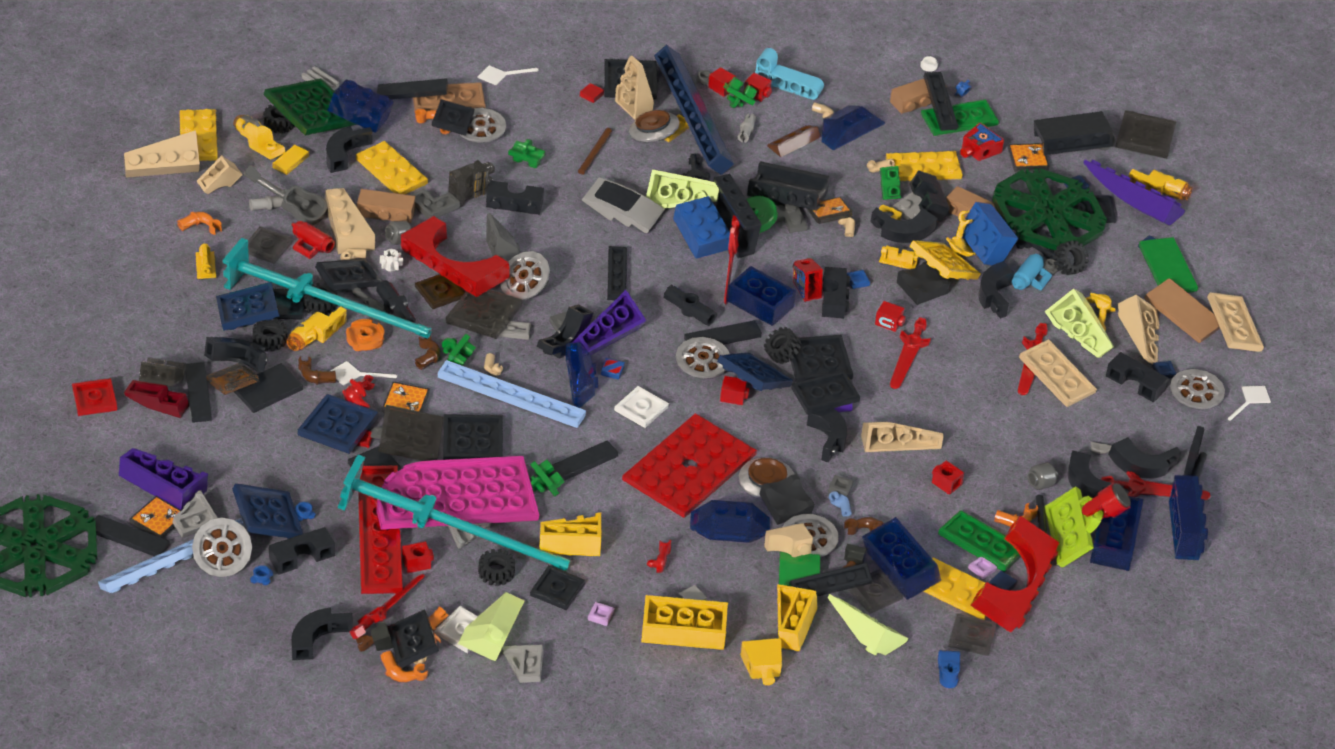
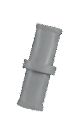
(746, 127)
(265, 203)

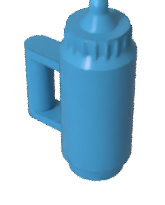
(1028, 271)

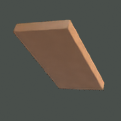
(464, 94)
(1183, 310)

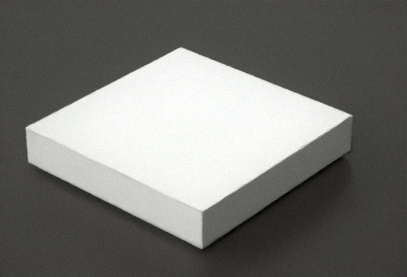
(641, 406)
(454, 626)

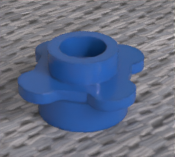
(962, 88)
(304, 511)
(261, 575)

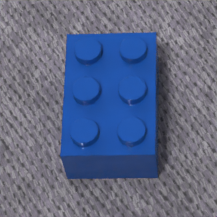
(702, 227)
(988, 234)

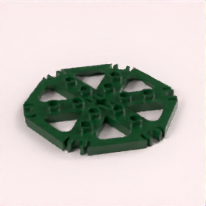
(1048, 209)
(49, 546)

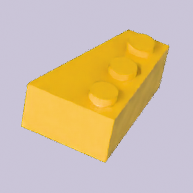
(572, 536)
(795, 615)

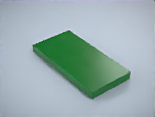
(967, 117)
(1167, 262)
(979, 540)

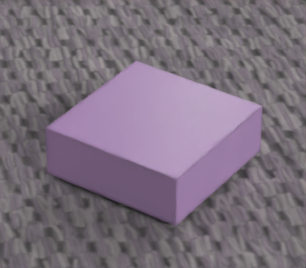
(982, 567)
(601, 614)

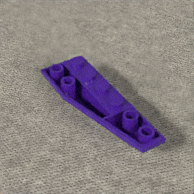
(1148, 202)

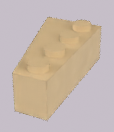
(164, 157)
(347, 222)

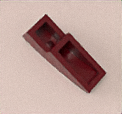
(157, 398)

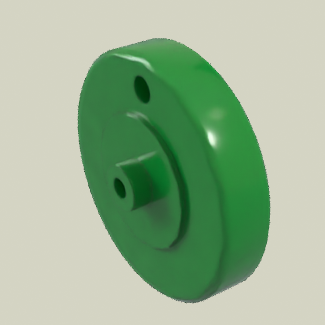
(764, 210)

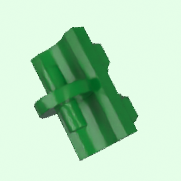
(733, 88)
(526, 152)
(890, 182)
(450, 346)
(542, 480)

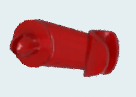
(664, 549)

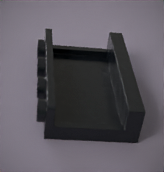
(1073, 133)
(789, 185)
(731, 203)

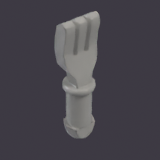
(1100, 448)

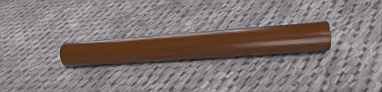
(594, 151)

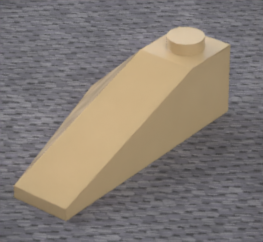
(634, 91)
(1140, 322)
(897, 437)

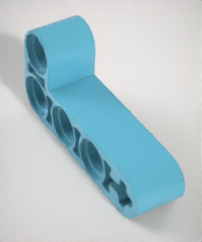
(787, 78)

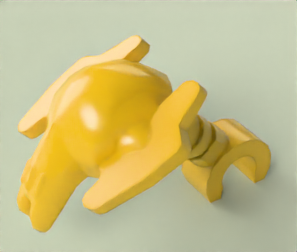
(957, 243)
(1103, 303)

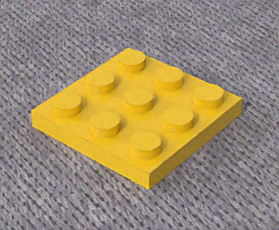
(945, 260)

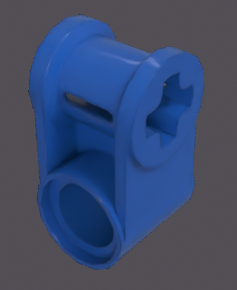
(948, 667)

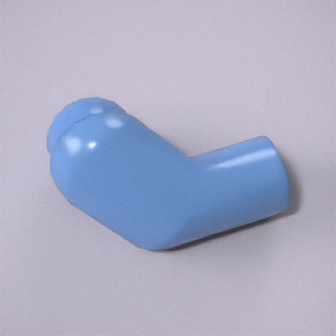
(841, 502)

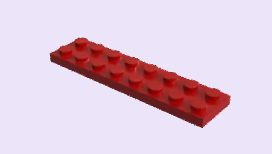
(378, 547)

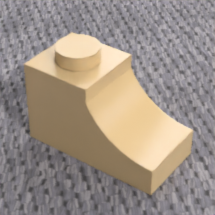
(220, 174)
(790, 539)

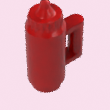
(312, 236)

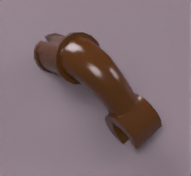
(432, 354)
(315, 376)
(865, 522)

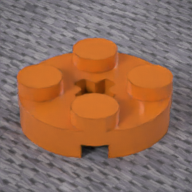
(374, 334)

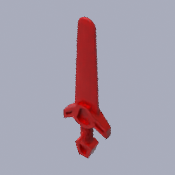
(733, 247)
(910, 348)
(1027, 375)
(1137, 486)
(379, 613)

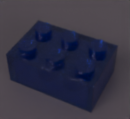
(360, 105)
(761, 295)

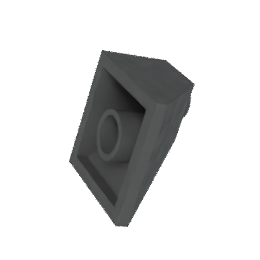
(500, 240)

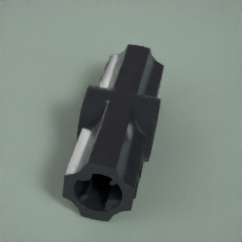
(393, 302)
(690, 305)

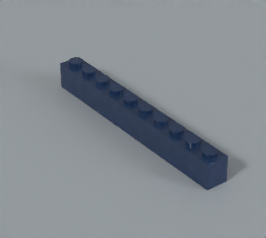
(694, 110)

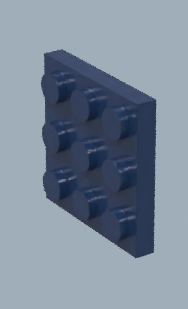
(247, 306)
(755, 371)
(337, 423)
(267, 511)

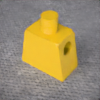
(762, 659)

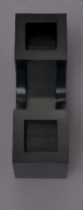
(929, 189)
(528, 201)
(835, 292)
(1126, 368)
(315, 543)

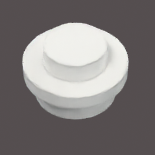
(929, 63)

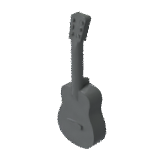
(302, 204)

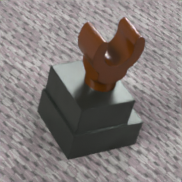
(854, 555)
(379, 637)

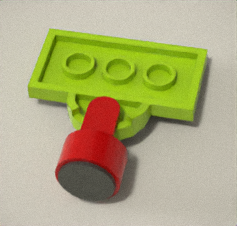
(1075, 517)

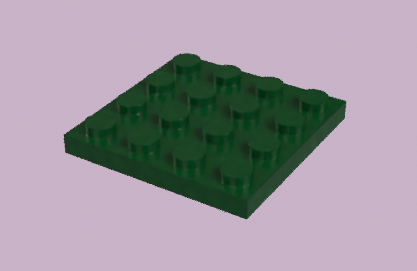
(307, 106)

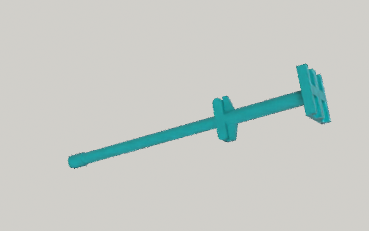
(238, 264)
(423, 510)

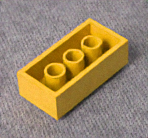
(684, 622)

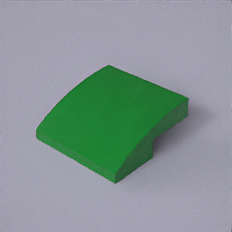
(797, 567)

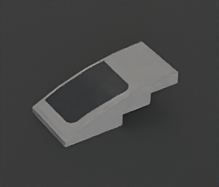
(623, 204)

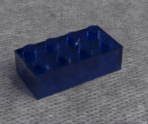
(1187, 517)
(1116, 538)
(901, 558)

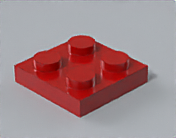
(94, 397)

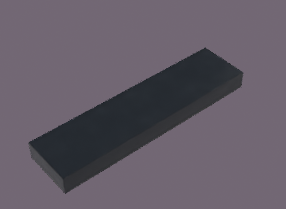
(413, 89)
(940, 101)
(616, 271)
(729, 333)
(198, 392)
(585, 460)
(130, 536)
(835, 580)

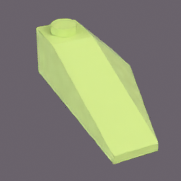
(673, 189)
(1080, 322)
(491, 628)
(867, 629)

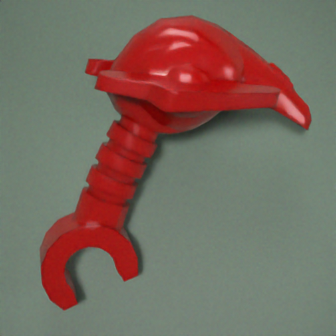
(355, 391)

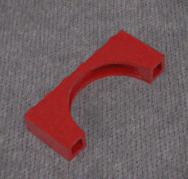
(472, 276)
(1037, 551)

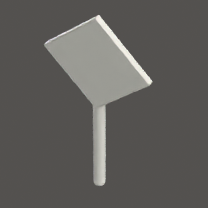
(495, 75)
(346, 372)
(1252, 394)

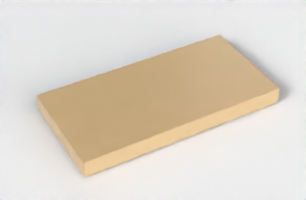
(1235, 322)
(1057, 373)

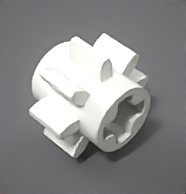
(391, 260)

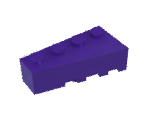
(612, 324)
(162, 477)

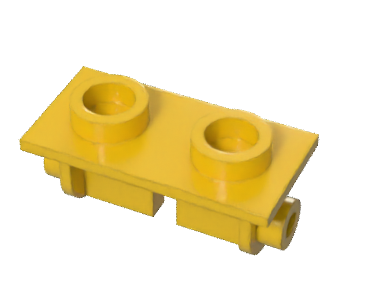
(906, 259)
(205, 262)

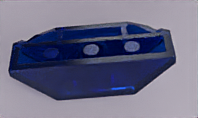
(848, 125)
(580, 373)
(730, 521)

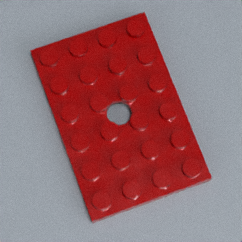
(685, 488)

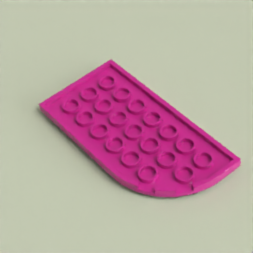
(464, 488)

